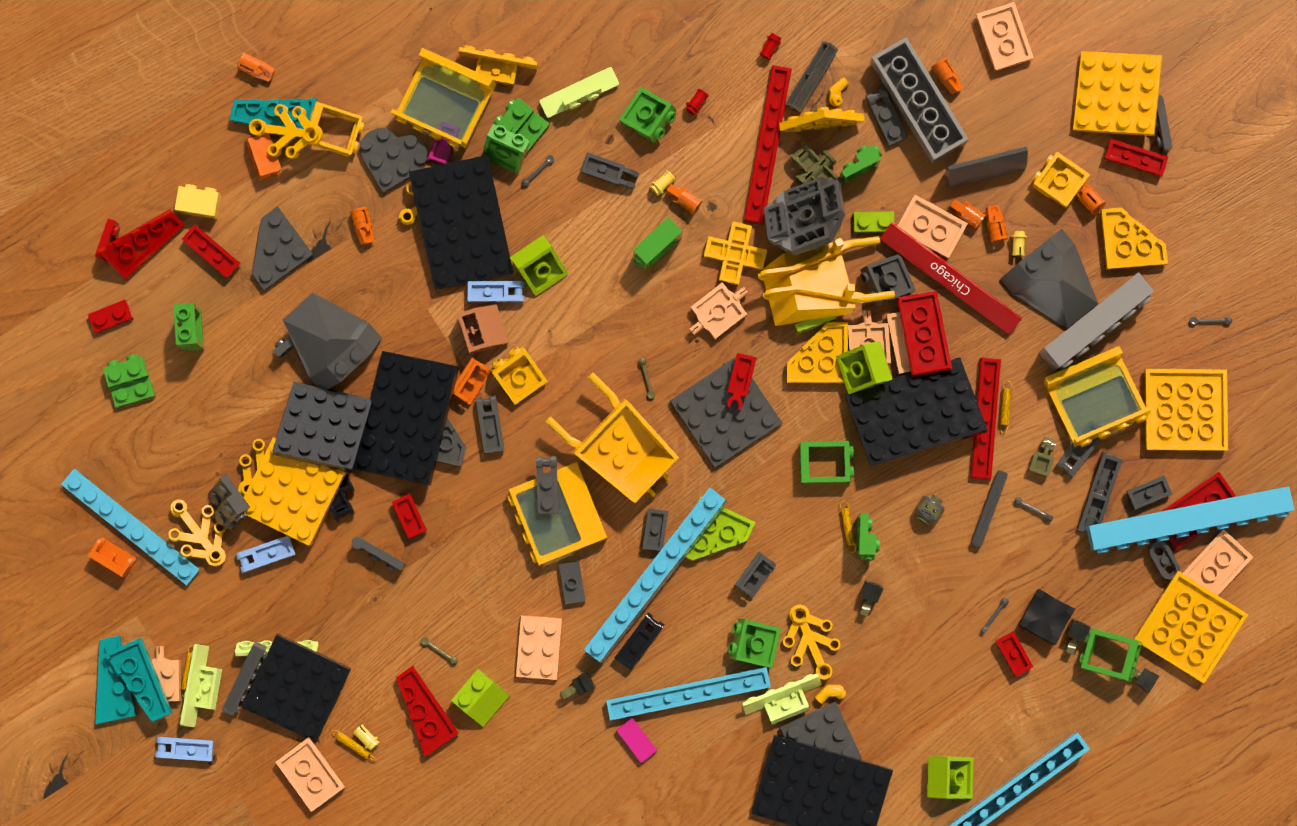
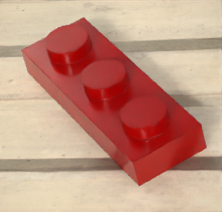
(1136, 157)
(211, 251)

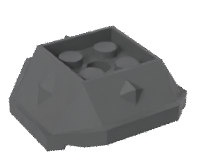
(806, 216)

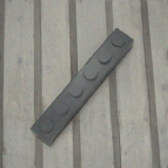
(811, 77)
(244, 678)

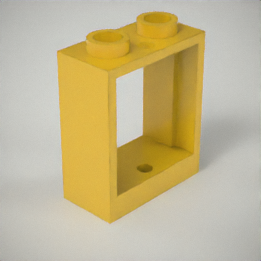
(357, 128)

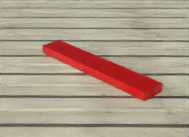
(987, 401)

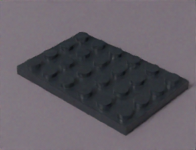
(461, 222)
(915, 414)
(406, 418)
(819, 787)

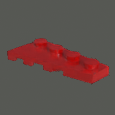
(139, 244)
(427, 715)

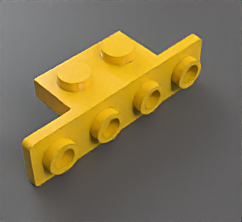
(498, 67)

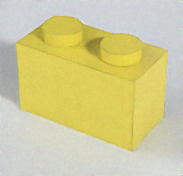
(198, 202)

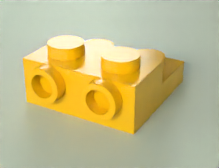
(1060, 179)
(518, 374)

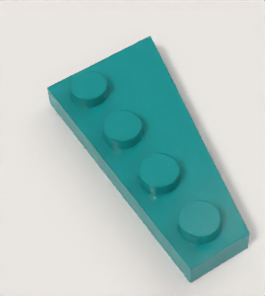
(247, 110)
(138, 673)
(113, 696)

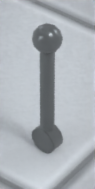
(549, 160)
(1193, 321)
(1018, 501)
(1004, 601)

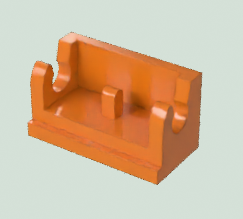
(265, 164)
(471, 381)
(112, 557)

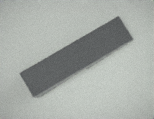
(1100, 490)

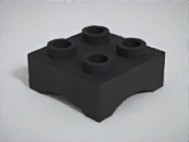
(1046, 617)

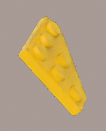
(821, 120)
(1129, 242)
(817, 358)

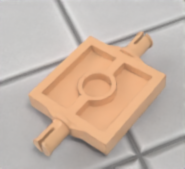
(718, 310)
(868, 333)
(169, 674)

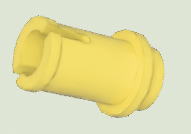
(662, 183)
(1018, 243)
(366, 737)

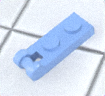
(495, 291)
(266, 553)
(185, 749)

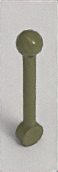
(651, 394)
(425, 641)

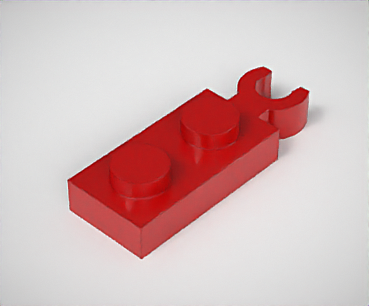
(741, 378)

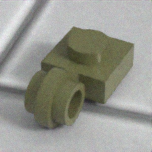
(1041, 462)

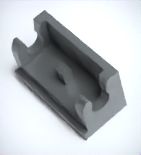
(755, 574)

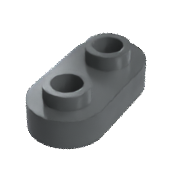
(1164, 560)

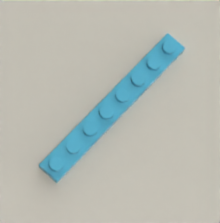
(130, 527)
(688, 693)

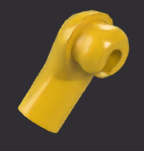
(835, 96)
(830, 691)

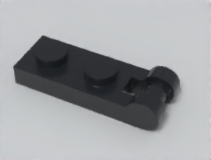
(638, 642)

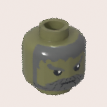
(929, 510)

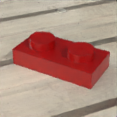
(109, 233)
(110, 316)
(409, 516)
(1014, 653)

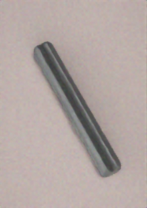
(989, 509)

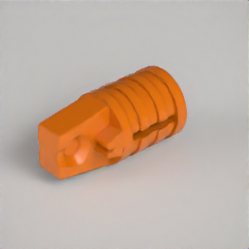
(255, 67)
(947, 76)
(684, 199)
(1090, 199)
(968, 213)
(995, 224)
(362, 225)

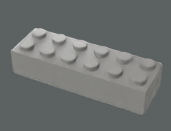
(919, 100)
(1100, 319)

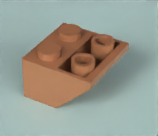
(482, 328)

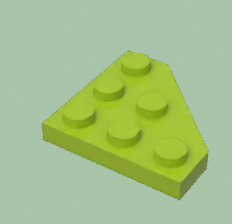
(724, 532)

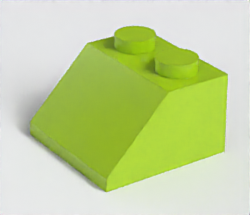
(539, 265)
(864, 367)
(480, 697)
(950, 777)

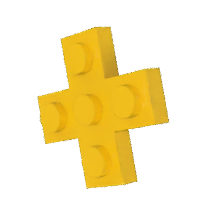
(735, 253)

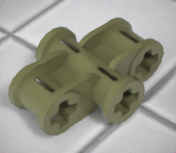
(810, 163)

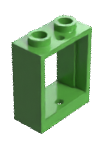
(656, 244)
(190, 334)
(804, 462)
(1131, 658)

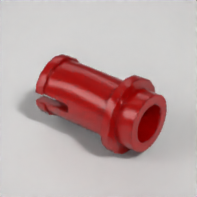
(770, 46)
(696, 102)

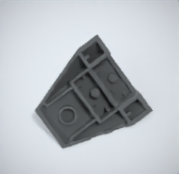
(1053, 281)
(329, 340)

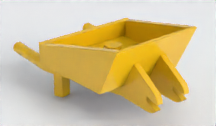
(814, 284)
(622, 448)

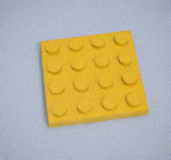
(1118, 93)
(1186, 410)
(292, 495)
(1190, 626)

